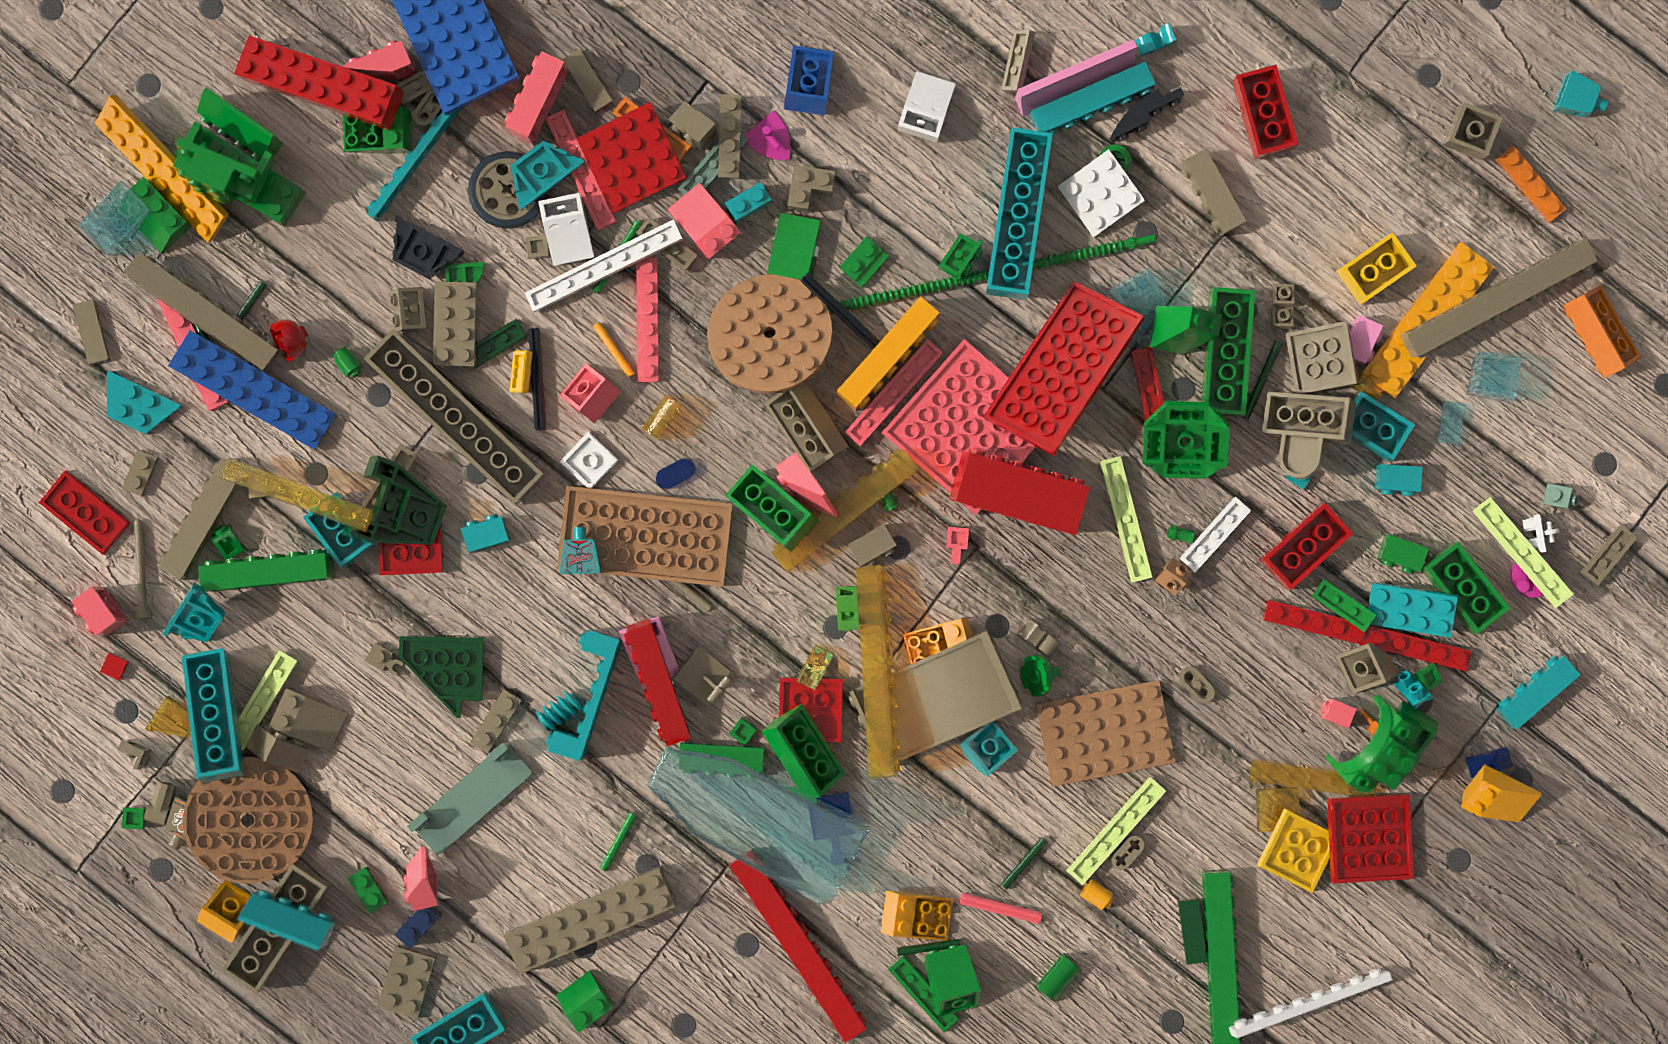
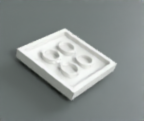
(1101, 193)

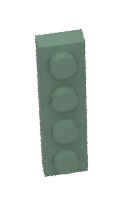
(707, 170)

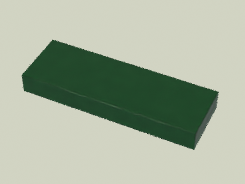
(499, 342)
(1192, 931)

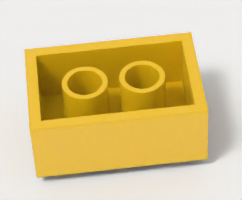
(1376, 268)

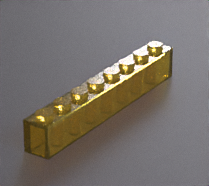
(850, 507)

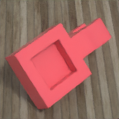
(957, 540)

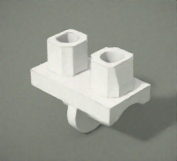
(1536, 524)

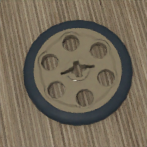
(479, 196)

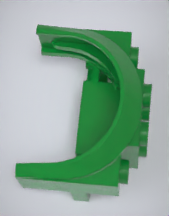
(216, 173)
(1387, 755)

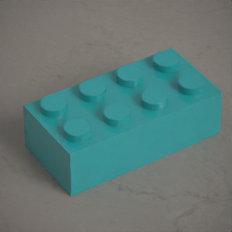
(468, 1024)

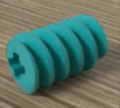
(559, 710)

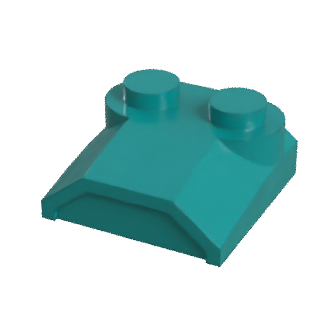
(988, 748)

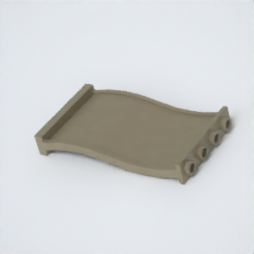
(948, 694)

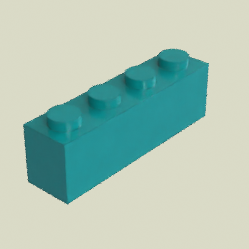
(1537, 692)

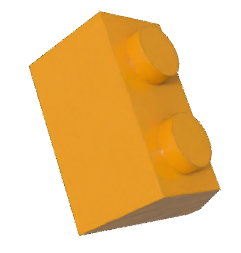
(223, 910)

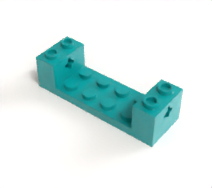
(574, 745)

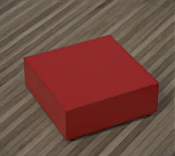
(114, 666)

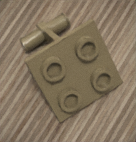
(703, 676)

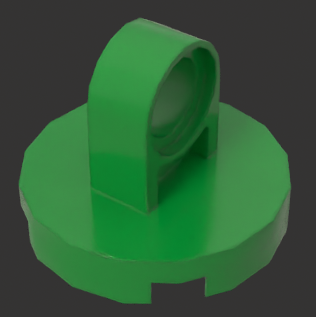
(1038, 675)

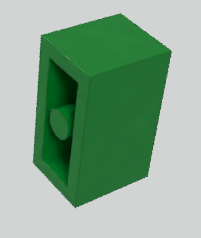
(1402, 554)

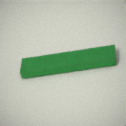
(920, 991)

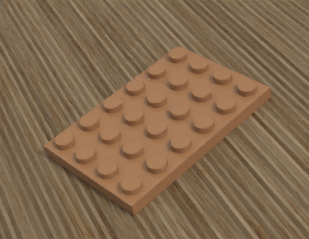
(1105, 733)

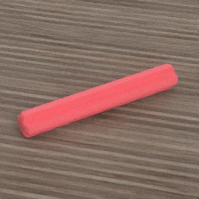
(1000, 908)

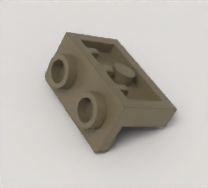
(408, 309)

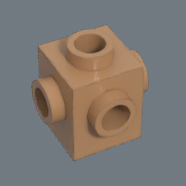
(1174, 576)

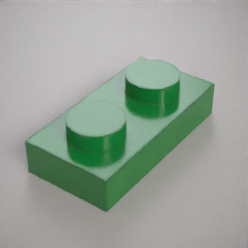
(367, 890)

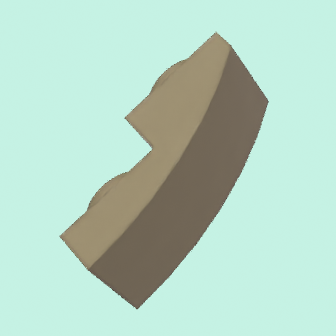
(1282, 306)

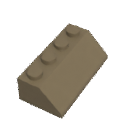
(806, 426)

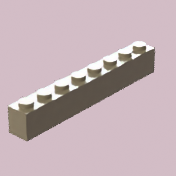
(201, 312)

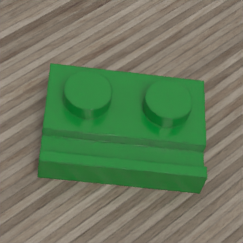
(864, 262)

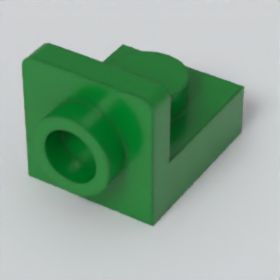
(227, 541)

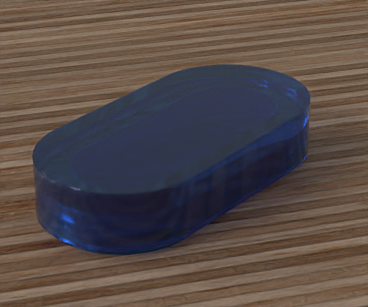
(675, 473)

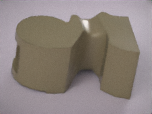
(1040, 639)

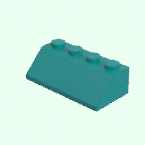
(288, 920)

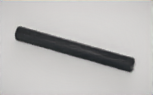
(840, 311)
(537, 379)

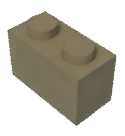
(872, 545)

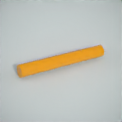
(614, 350)

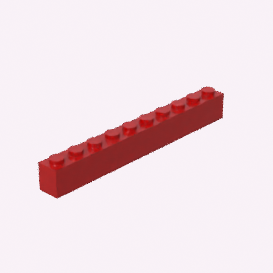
(801, 950)

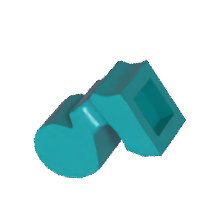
(1156, 41)

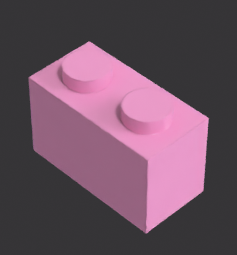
(1364, 336)

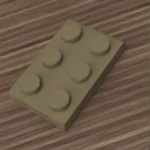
(406, 982)

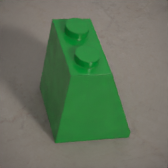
(1183, 328)
(952, 980)

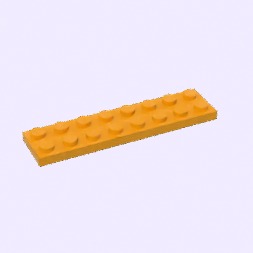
(156, 165)
(1451, 285)

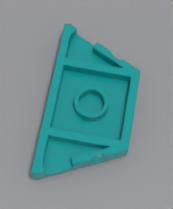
(541, 171)
(136, 404)
(196, 616)

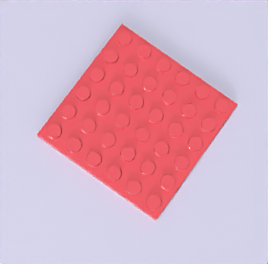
(949, 418)

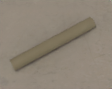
(693, 595)

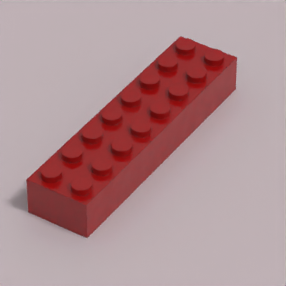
(319, 82)

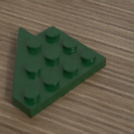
(447, 667)

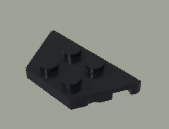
(422, 250)

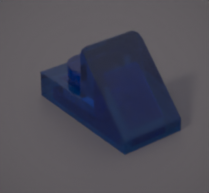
(1497, 759)

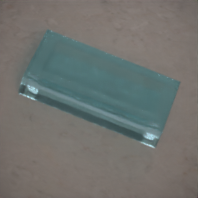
(1451, 423)

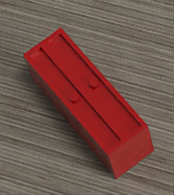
(1019, 491)

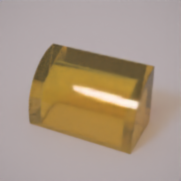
(661, 417)

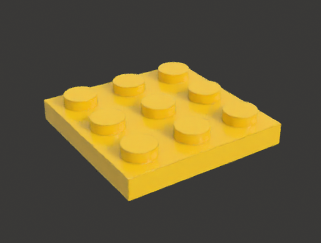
(1297, 851)

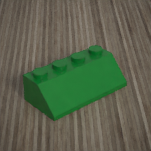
(237, 125)
(803, 752)

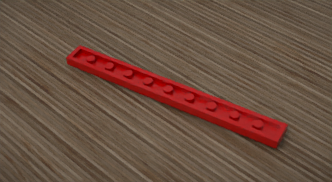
(1382, 638)

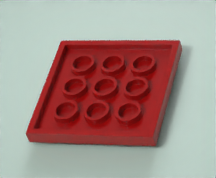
(631, 157)
(1370, 838)

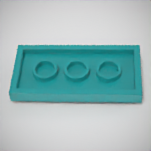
(1412, 609)

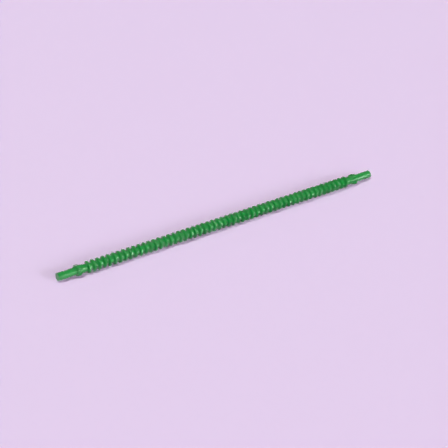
(1130, 243)

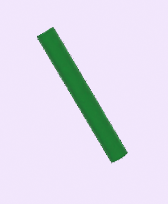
(618, 841)

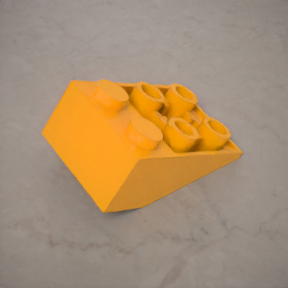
(936, 638)
(916, 915)

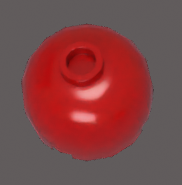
(289, 338)

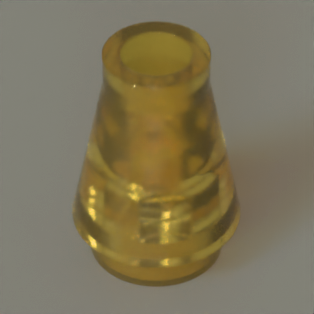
(1367, 386)

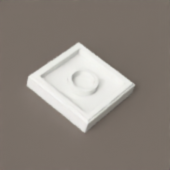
(589, 460)

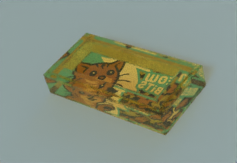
(815, 667)

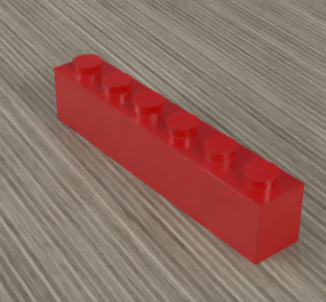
(657, 681)

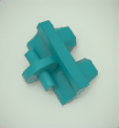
(1412, 689)

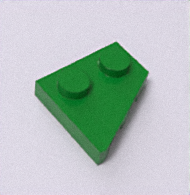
(464, 272)

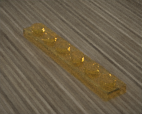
(1301, 778)

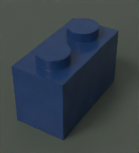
(418, 925)

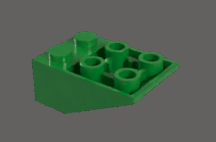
(367, 138)

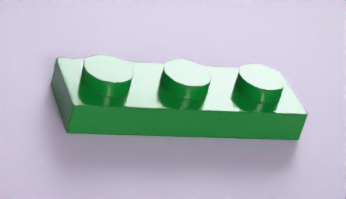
(1344, 605)

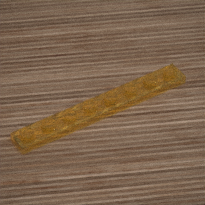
(297, 494)

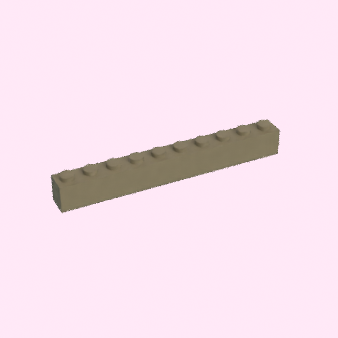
(1498, 298)

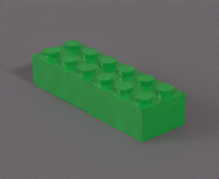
(278, 196)
(1229, 353)
(266, 572)

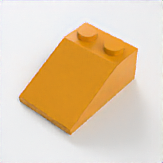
(1498, 796)

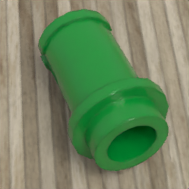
(889, 502)
(1180, 534)

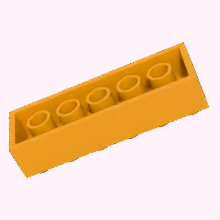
(886, 355)

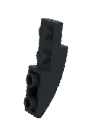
(1138, 116)

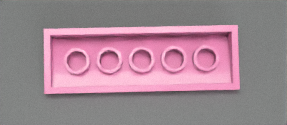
(1076, 77)

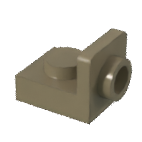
(135, 750)

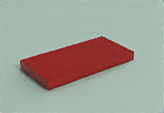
(84, 512)

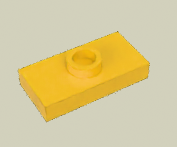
(521, 371)

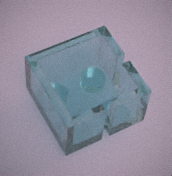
(1494, 379)

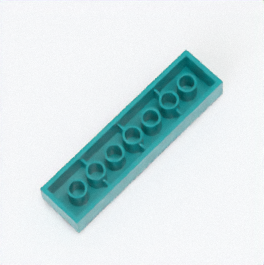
(1019, 213)

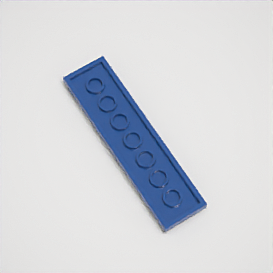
(252, 390)

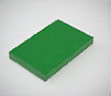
(794, 246)

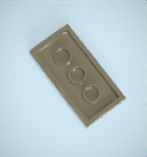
(455, 324)

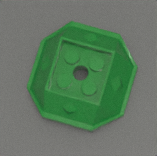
(1186, 458)

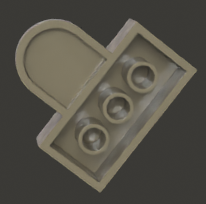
(1305, 426)

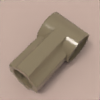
(159, 808)

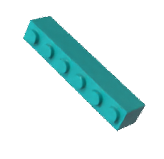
(1093, 99)

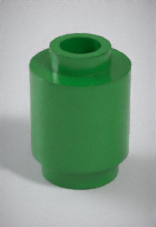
(347, 362)

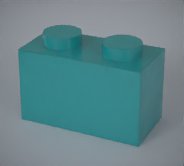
(748, 203)
(1398, 479)
(486, 533)

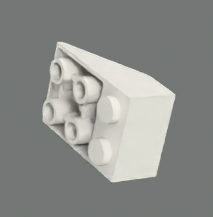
(926, 106)
(566, 229)

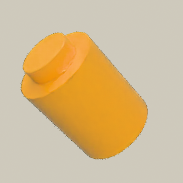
(1097, 894)

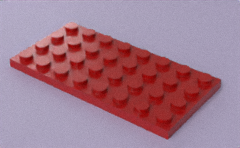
(1064, 368)

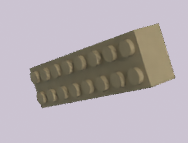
(590, 919)

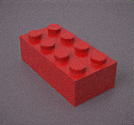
(1265, 112)
(1306, 546)

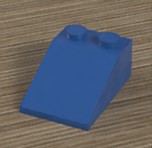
(808, 80)

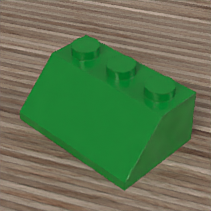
(164, 222)

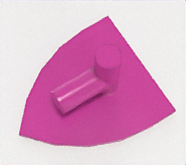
(770, 138)

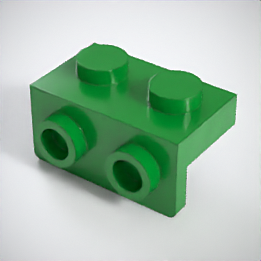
(960, 256)

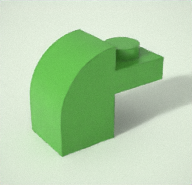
(847, 608)

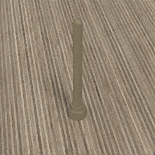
(142, 610)

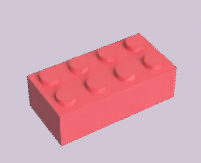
(536, 97)

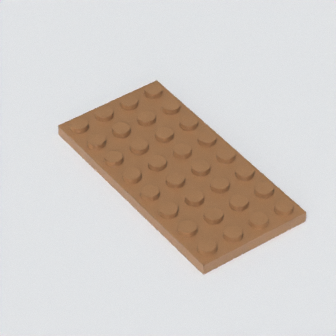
(651, 534)

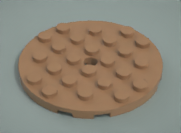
(777, 362)
(252, 852)

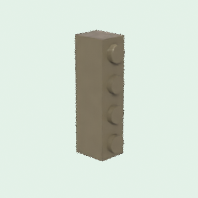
(1213, 192)

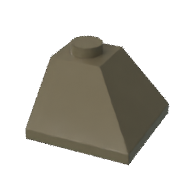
(1366, 667)

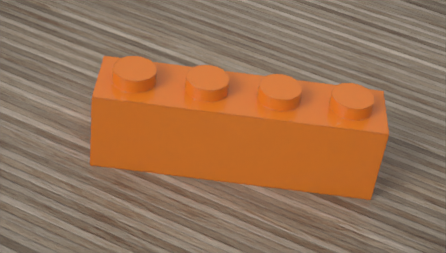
(1602, 331)

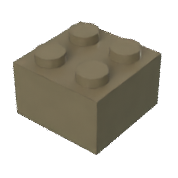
(1472, 131)

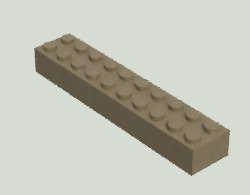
(455, 417)

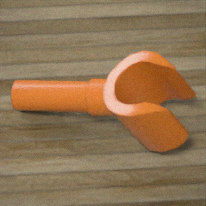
(1373, 724)

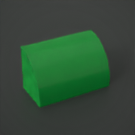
(1058, 977)

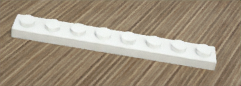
(604, 266)
(1303, 1005)

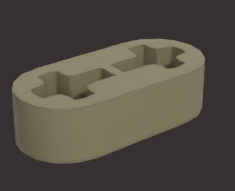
(1122, 849)

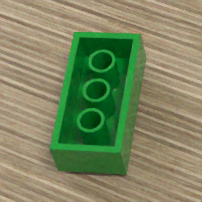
(771, 508)
(1457, 574)

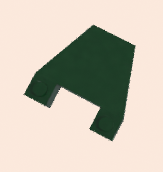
(403, 510)

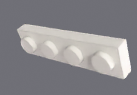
(1214, 534)

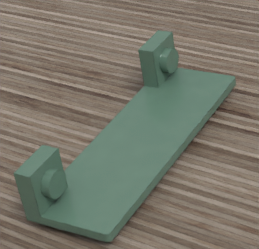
(471, 798)

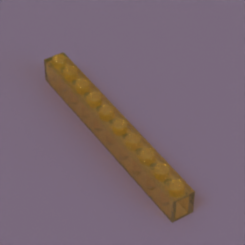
(876, 672)

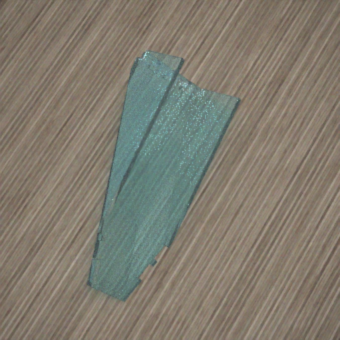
(760, 820)

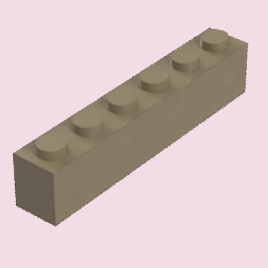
(199, 524)

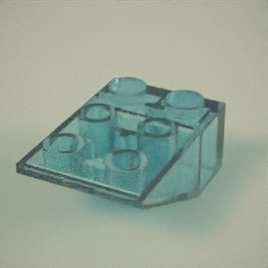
(115, 219)
(1142, 296)

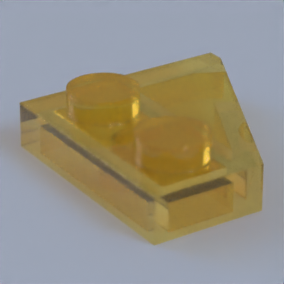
(170, 719)

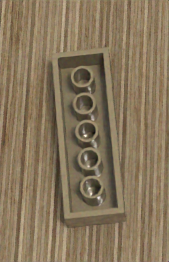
(262, 951)

